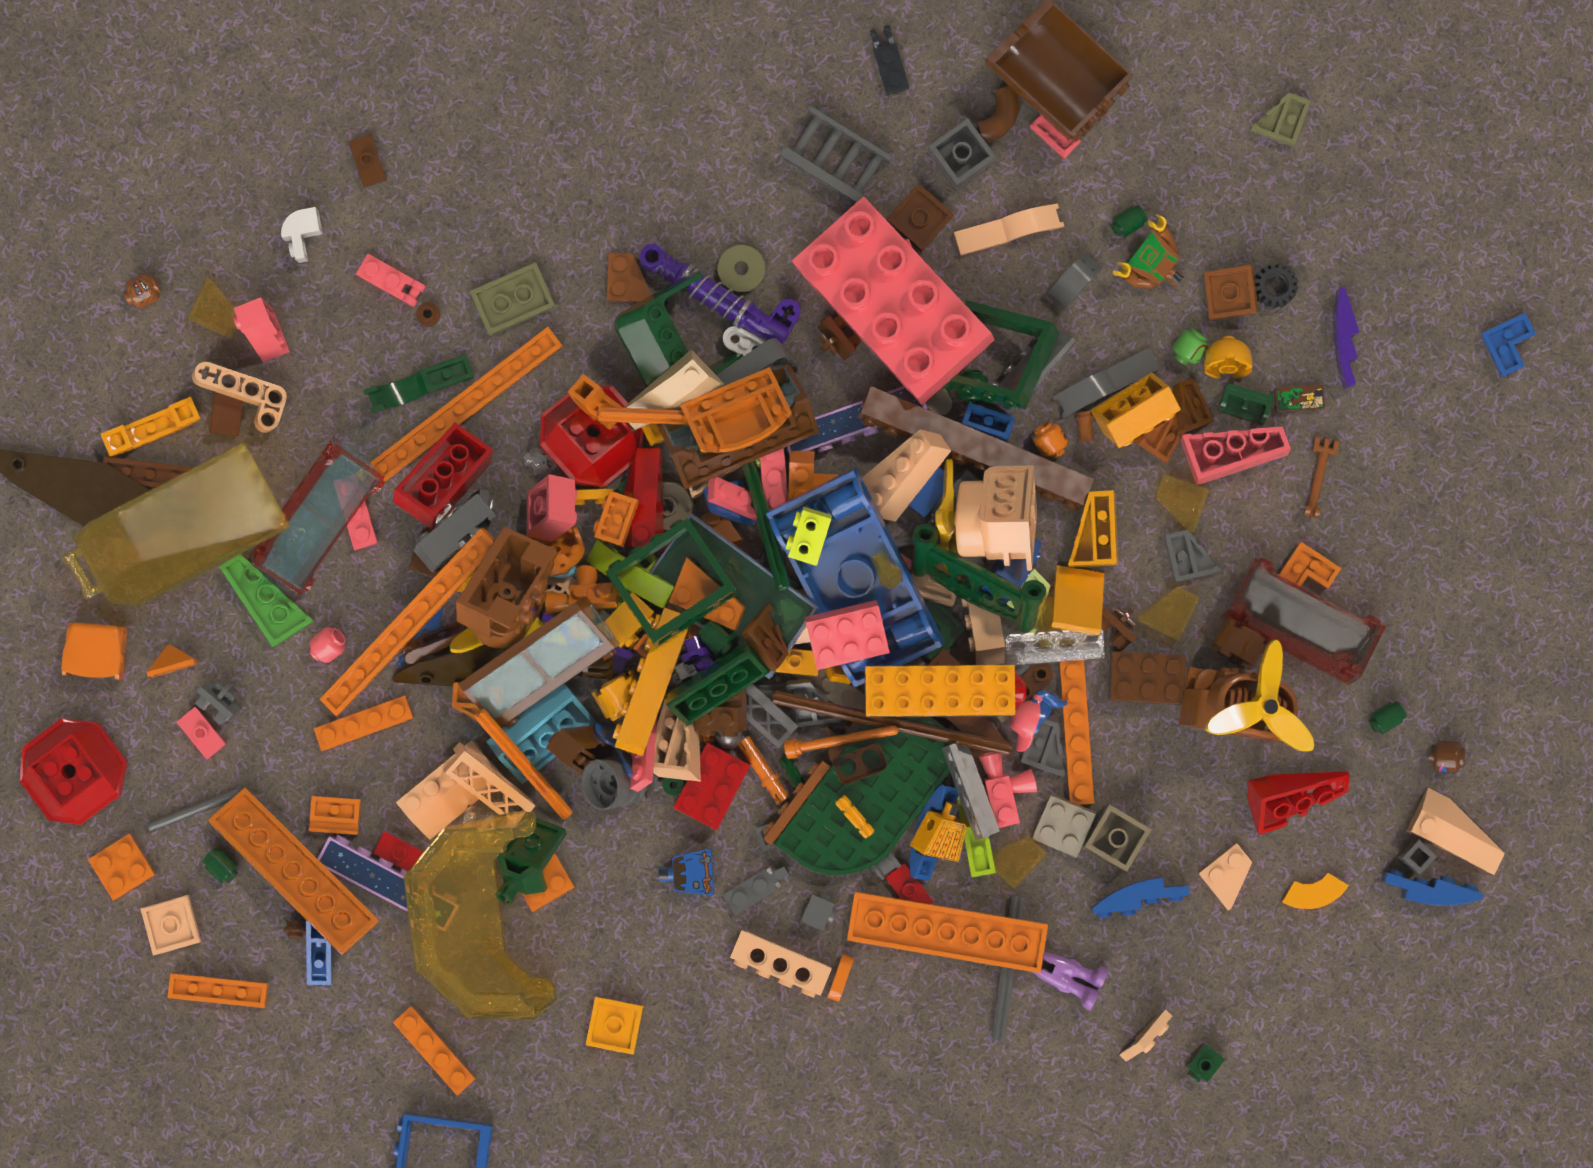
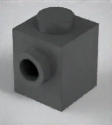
(1417, 856)
(819, 911)

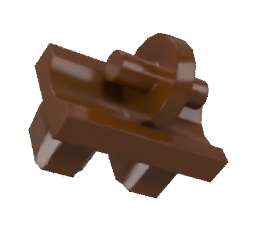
(834, 338)
(1123, 634)

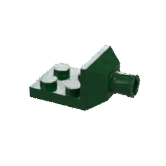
(525, 860)

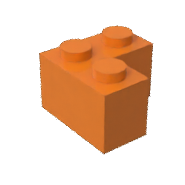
(802, 473)

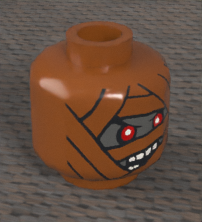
(142, 290)

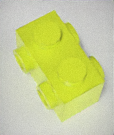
(808, 535)

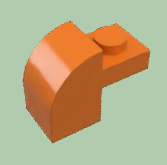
(590, 397)

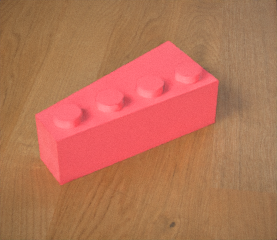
(1229, 452)

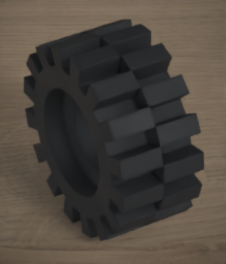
(1285, 275)

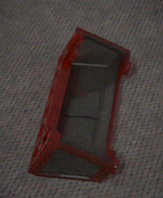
(1303, 623)

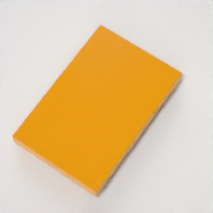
(1078, 600)

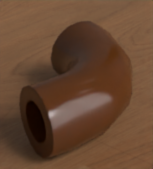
(1003, 117)

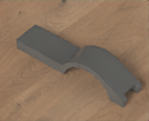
(1107, 382)

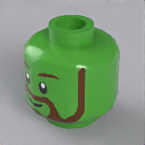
(1190, 346)

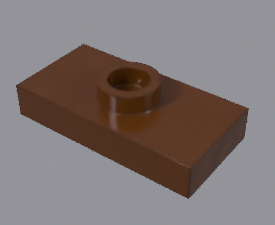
(367, 160)

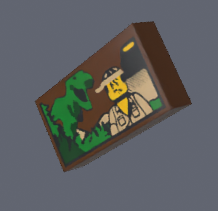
(1299, 398)

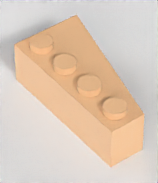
(905, 472)

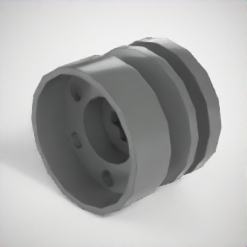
(608, 784)

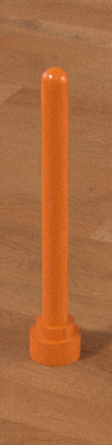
(795, 747)

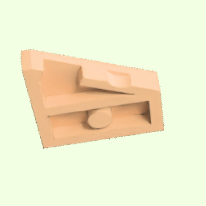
(1227, 874)
(1144, 1039)

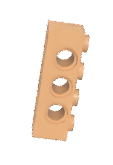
(818, 971)

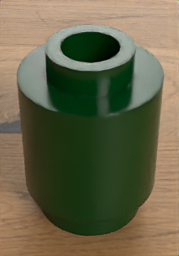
(1128, 221)
(716, 639)
(1387, 717)
(220, 866)

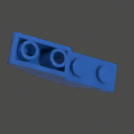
(1441, 891)
(1128, 898)

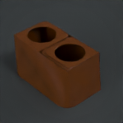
(860, 766)

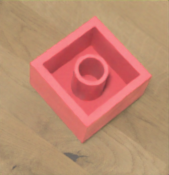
(551, 508)

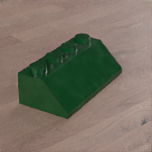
(716, 684)

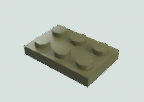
(512, 299)

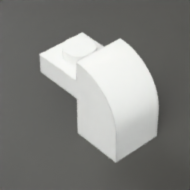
(299, 226)

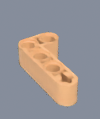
(238, 391)

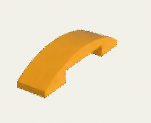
(151, 427)

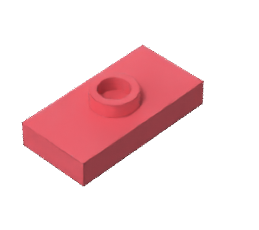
(1053, 137)
(201, 733)

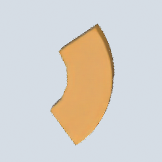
(1315, 894)

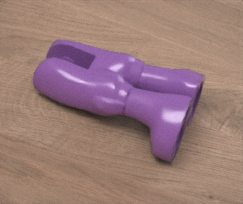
(1063, 978)

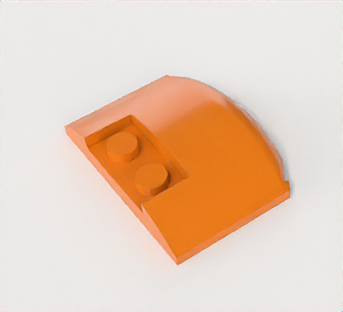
(737, 413)

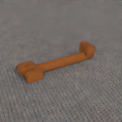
(1311, 508)

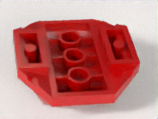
(587, 458)
(97, 764)

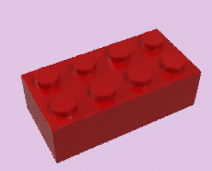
(443, 475)

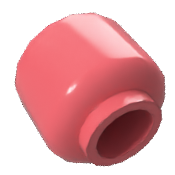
(327, 644)

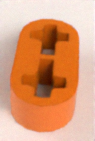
(840, 977)

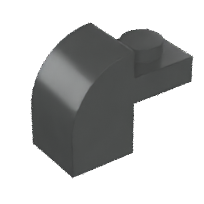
(1075, 280)

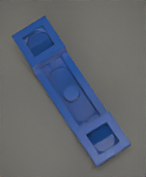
(922, 865)

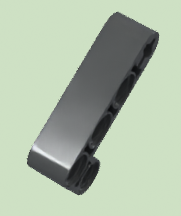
(768, 354)

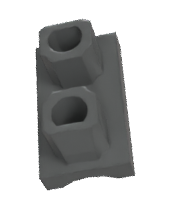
(221, 698)

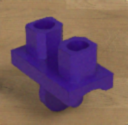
(698, 654)

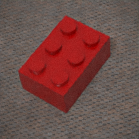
(719, 783)

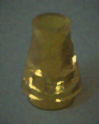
(887, 571)

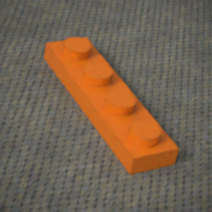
(363, 723)
(218, 990)
(434, 1050)

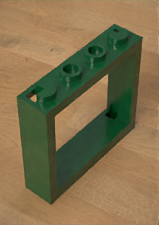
(1019, 323)
(692, 614)

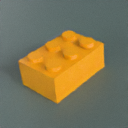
(1135, 410)

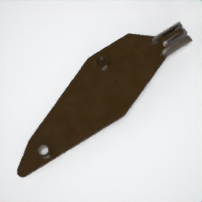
(70, 485)
(459, 666)

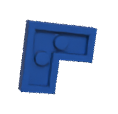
(1501, 343)

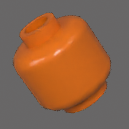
(1050, 440)

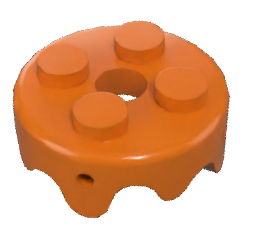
(569, 551)

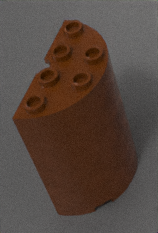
(1060, 71)

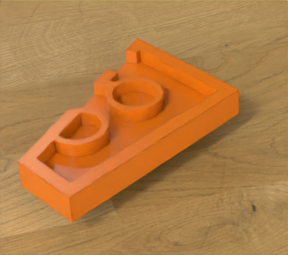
(697, 584)

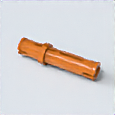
(763, 770)

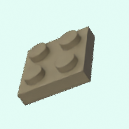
(1063, 825)

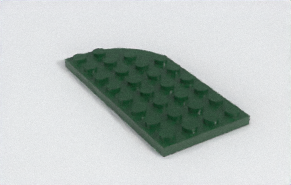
(889, 801)

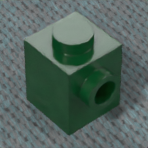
(1204, 1063)

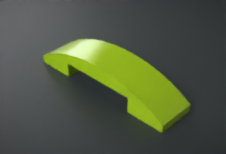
(635, 579)

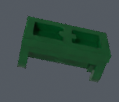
(1245, 403)

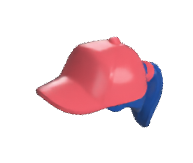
(1031, 715)

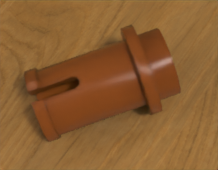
(1085, 426)

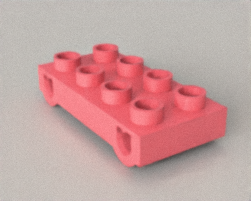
(893, 300)

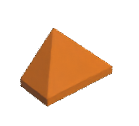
(170, 660)

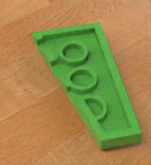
(268, 606)

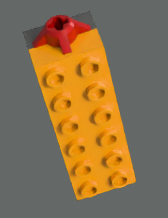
(942, 691)

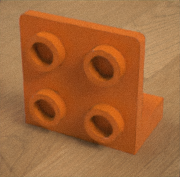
(616, 518)

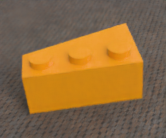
(1097, 535)

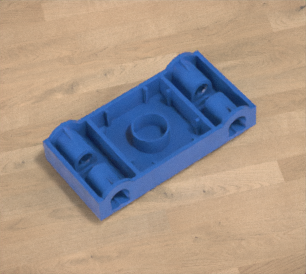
(848, 575)

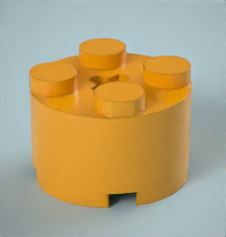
(614, 694)

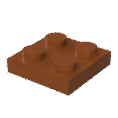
(1231, 292)

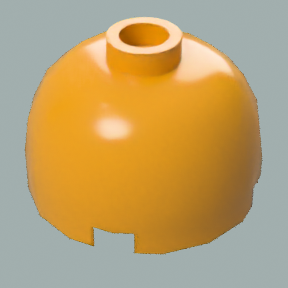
(1228, 357)

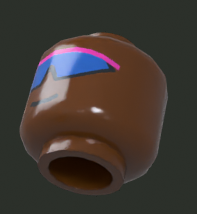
(1447, 756)

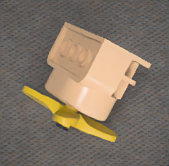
(991, 515)

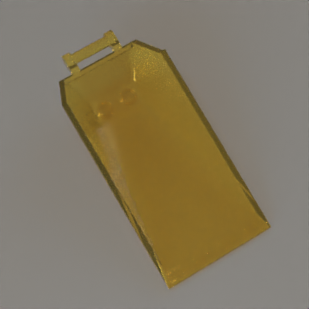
(177, 530)

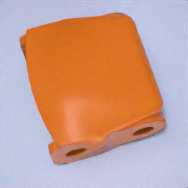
(95, 650)

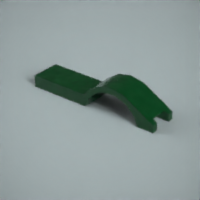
(419, 384)

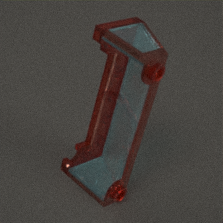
(317, 515)

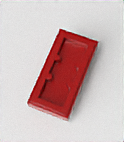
(397, 851)
(906, 886)

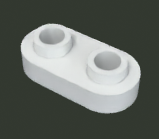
(746, 342)

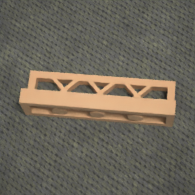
(484, 770)

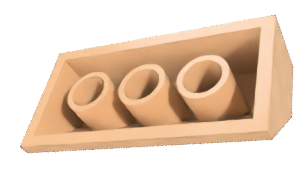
(440, 798)

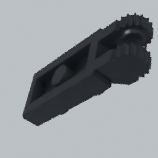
(889, 63)

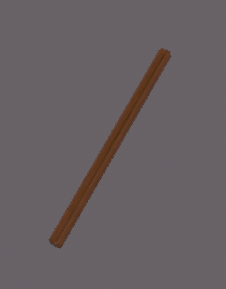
(903, 725)

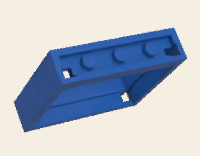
(405, 1126)

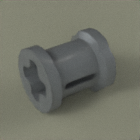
(886, 865)

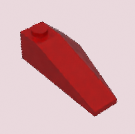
(646, 486)
(1284, 795)

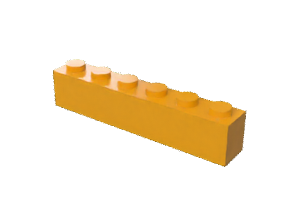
(649, 689)

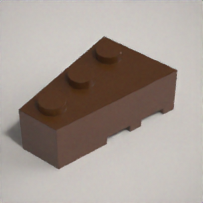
(578, 747)

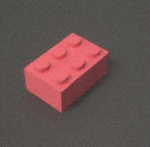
(847, 635)

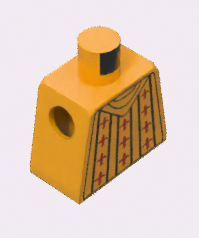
(941, 834)

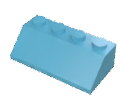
(538, 724)

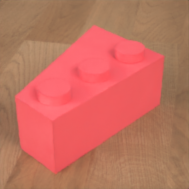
(261, 328)

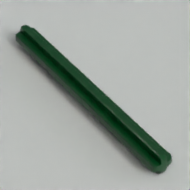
(770, 541)

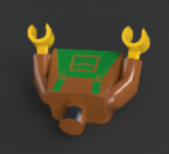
(1153, 259)

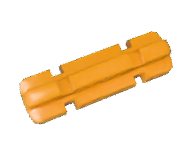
(854, 816)

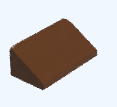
(225, 415)

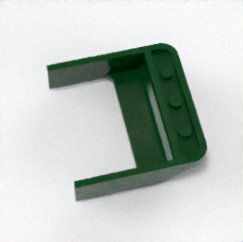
(652, 336)

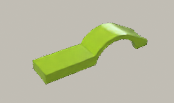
(978, 851)

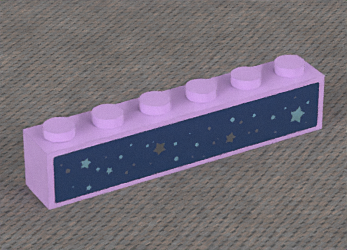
(843, 426)
(364, 870)

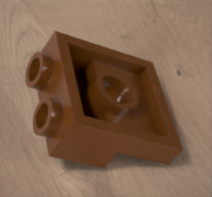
(727, 718)

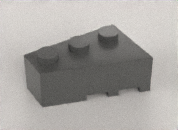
(453, 533)

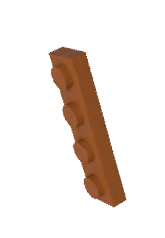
(788, 810)

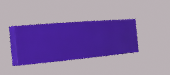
(1344, 328)

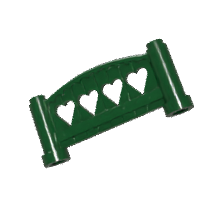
(1025, 599)

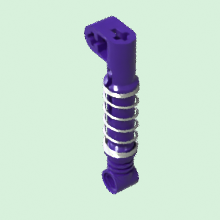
(741, 312)

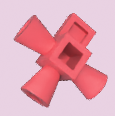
(1001, 788)

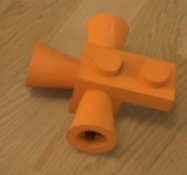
(601, 595)

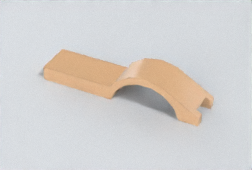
(1007, 229)

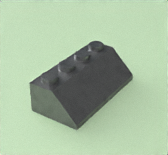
(1014, 373)

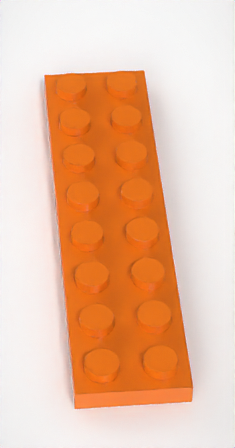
(293, 871)
(947, 932)

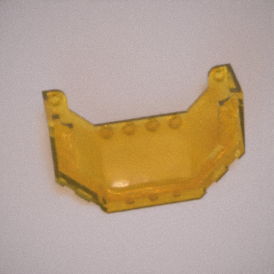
(460, 922)

